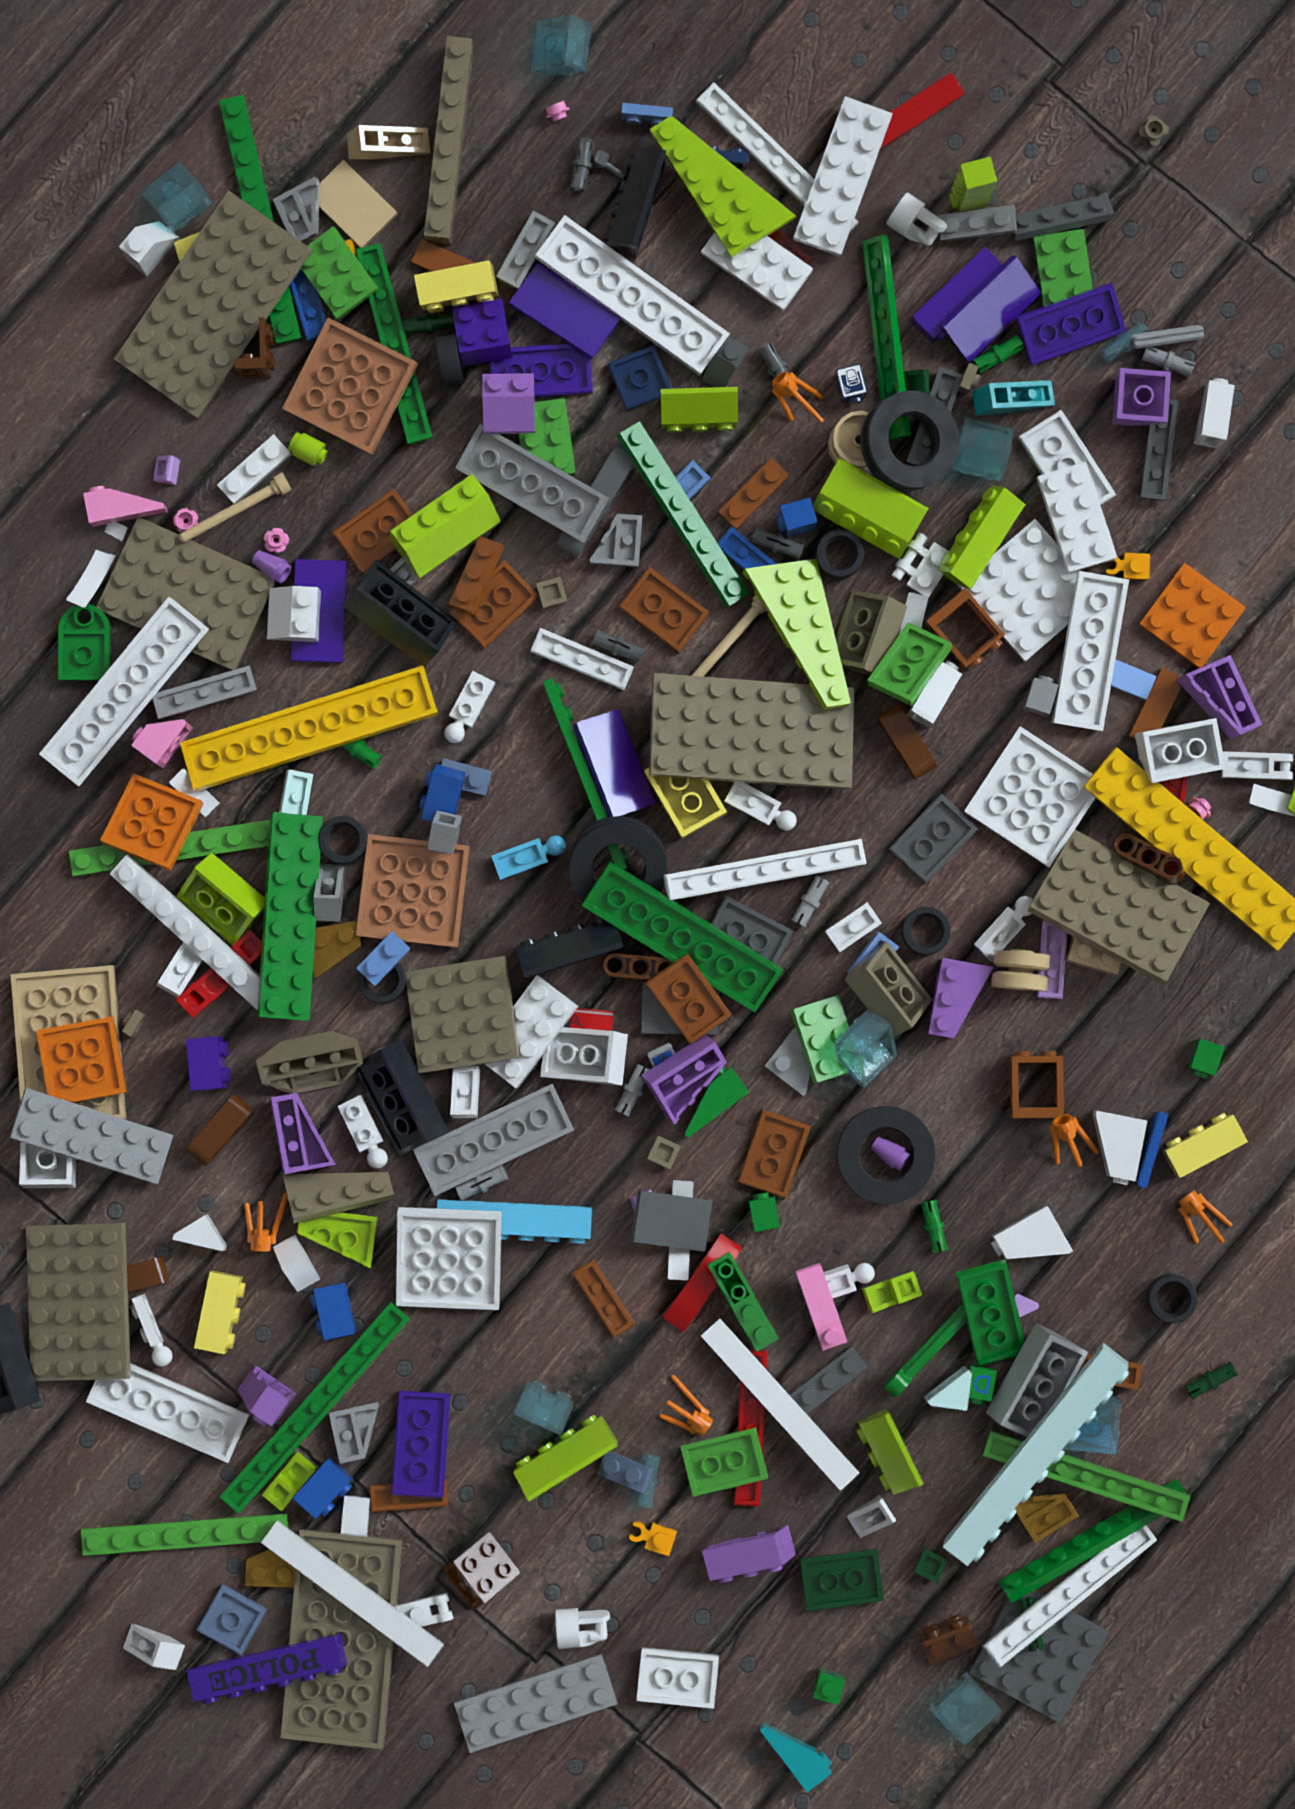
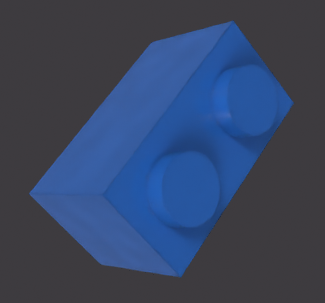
(796, 518)
(443, 791)
(333, 1311)
(323, 1488)

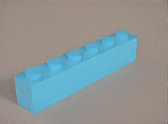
(533, 1219)

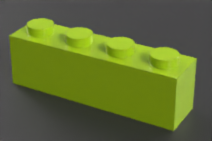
(973, 185)
(981, 536)

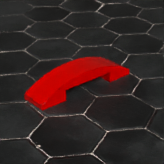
(211, 984)
(699, 1286)

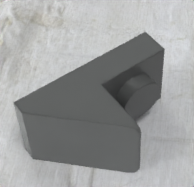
(725, 363)

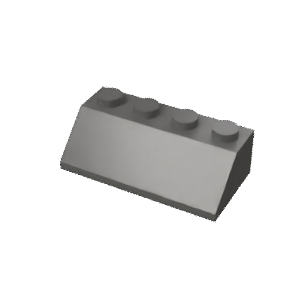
(1036, 1380)

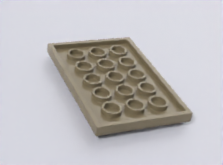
(204, 582)
(1118, 907)
(78, 1301)

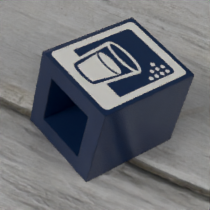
(851, 384)

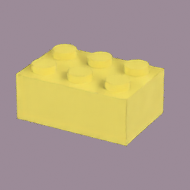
(456, 286)
(687, 802)

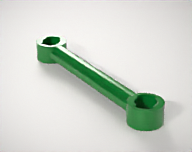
(904, 1376)

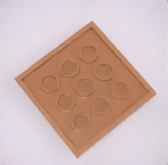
(350, 386)
(412, 891)

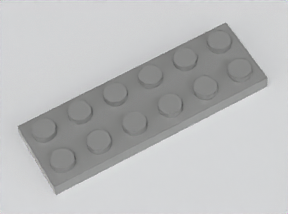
(532, 483)
(91, 1136)
(493, 1139)
(535, 1702)

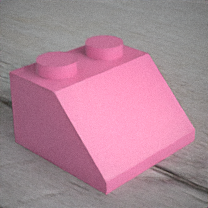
(161, 740)

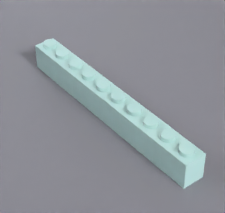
(1035, 1454)

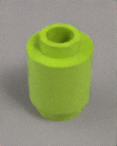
(308, 449)

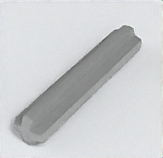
(1167, 336)

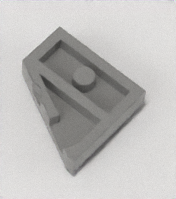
(300, 210)
(620, 543)
(790, 1063)
(353, 1430)

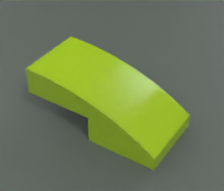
(892, 1292)
(289, 1481)

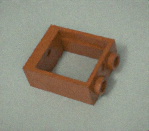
(948, 609)
(1035, 1112)

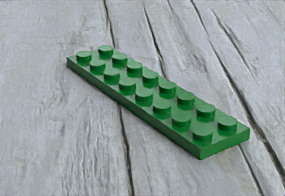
(289, 917)
(677, 931)

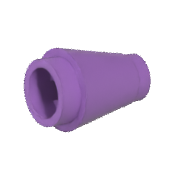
(272, 566)
(891, 1153)

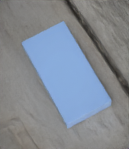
(1132, 680)

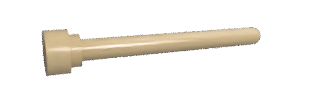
(277, 486)
(738, 629)

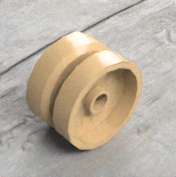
(843, 438)
(1020, 970)

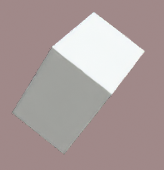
(202, 1233)
(296, 1263)
(871, 1517)

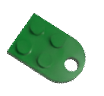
(83, 648)

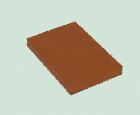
(368, 533)
(499, 607)
(664, 610)
(688, 998)
(774, 1153)

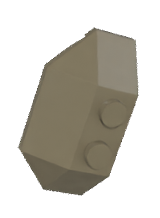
(310, 1062)

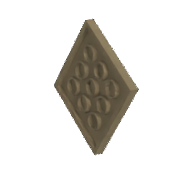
(462, 1014)

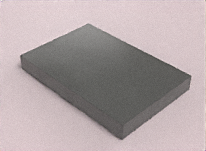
(933, 838)
(752, 929)
(655, 1018)
(671, 1220)

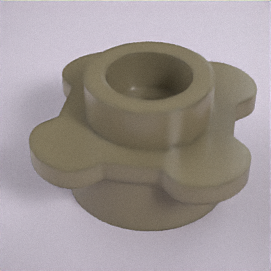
(1154, 123)

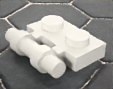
(927, 575)

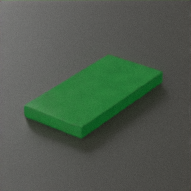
(990, 1312)

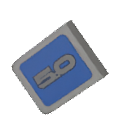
(660, 1054)

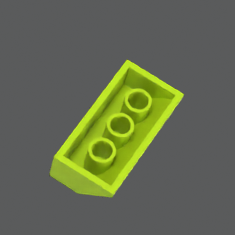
(869, 508)
(445, 526)
(565, 1457)

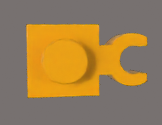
(1134, 566)
(657, 1538)

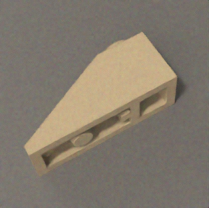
(387, 142)

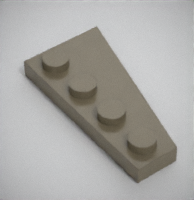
(332, 1193)

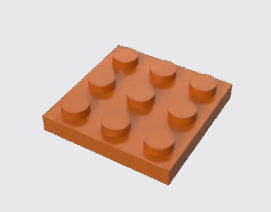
(1192, 616)
(152, 822)
(82, 1060)

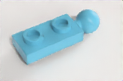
(527, 856)

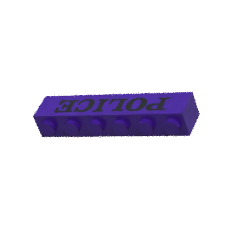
(267, 1667)

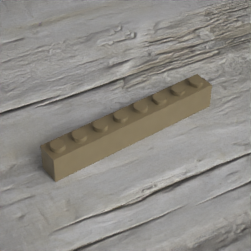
(448, 140)

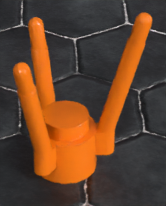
(785, 385)
(1065, 1128)
(1192, 1204)
(260, 1238)
(697, 1421)

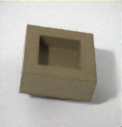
(969, 379)
(551, 592)
(133, 1022)
(664, 1152)

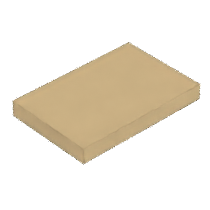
(354, 205)

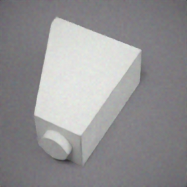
(148, 246)
(1214, 414)
(935, 694)
(1120, 1144)
(1031, 1237)

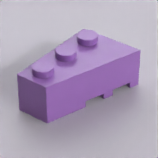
(1223, 696)
(954, 995)
(683, 1076)
(296, 1136)
(265, 1396)
(749, 1555)

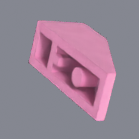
(113, 506)
(821, 1306)

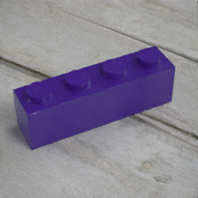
(953, 294)

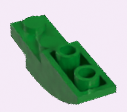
(742, 1301)

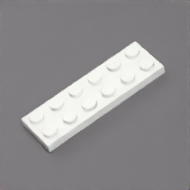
(842, 176)
(1090, 651)
(172, 1411)

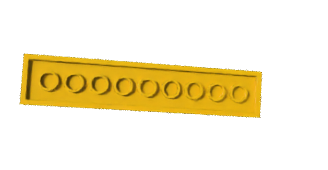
(308, 728)
(1203, 851)

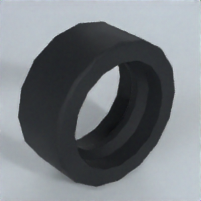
(449, 360)
(855, 542)
(329, 826)
(940, 918)
(385, 998)
(1190, 1305)

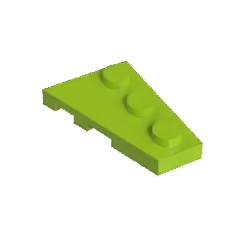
(344, 1233)

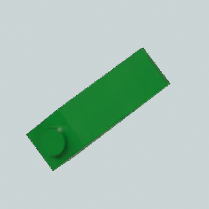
(719, 1096)

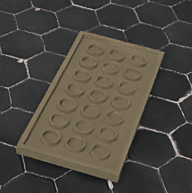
(213, 304)
(748, 732)
(353, 1703)

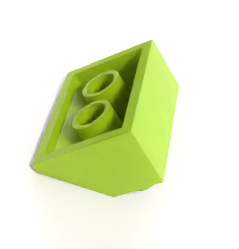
(699, 409)
(222, 899)
(889, 1453)

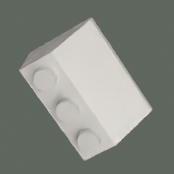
(1180, 750)

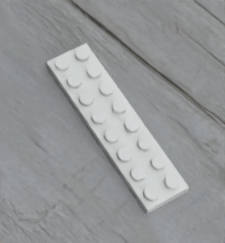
(632, 295)
(124, 691)

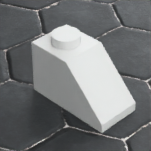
(153, 1647)

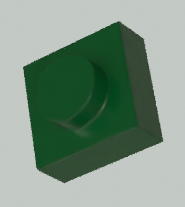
(917, 380)
(930, 1565)

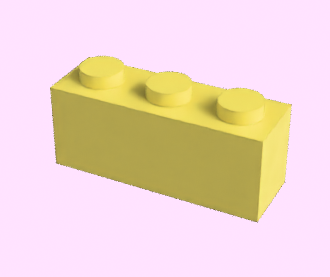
(1204, 1144)
(219, 1312)

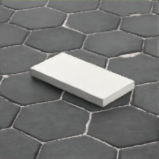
(1057, 446)

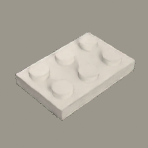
(677, 1677)

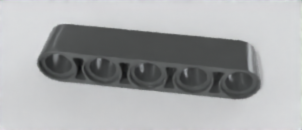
(609, 483)

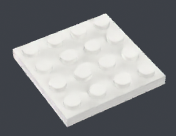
(1027, 590)
(1032, 797)
(448, 1258)

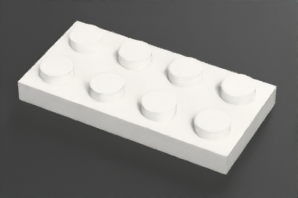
(763, 268)
(1076, 517)
(538, 1020)

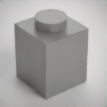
(1041, 695)
(444, 832)

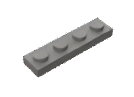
(204, 692)

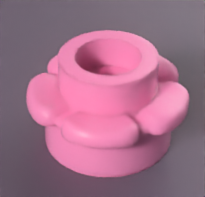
(557, 111)
(181, 516)
(278, 547)
(1200, 807)

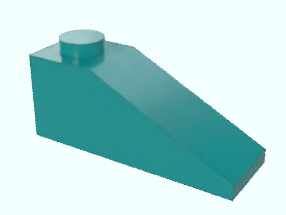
(1012, 397)
(801, 1759)

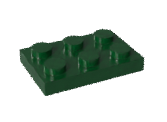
(841, 1579)

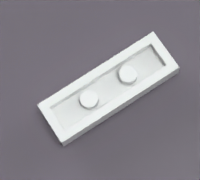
(254, 469)

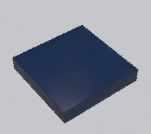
(639, 377)

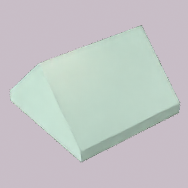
(952, 1392)

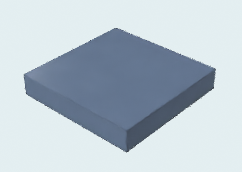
(232, 1619)

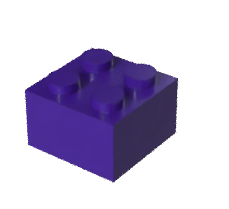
(482, 332)
(208, 1063)

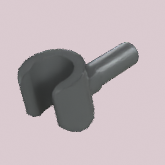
(601, 161)

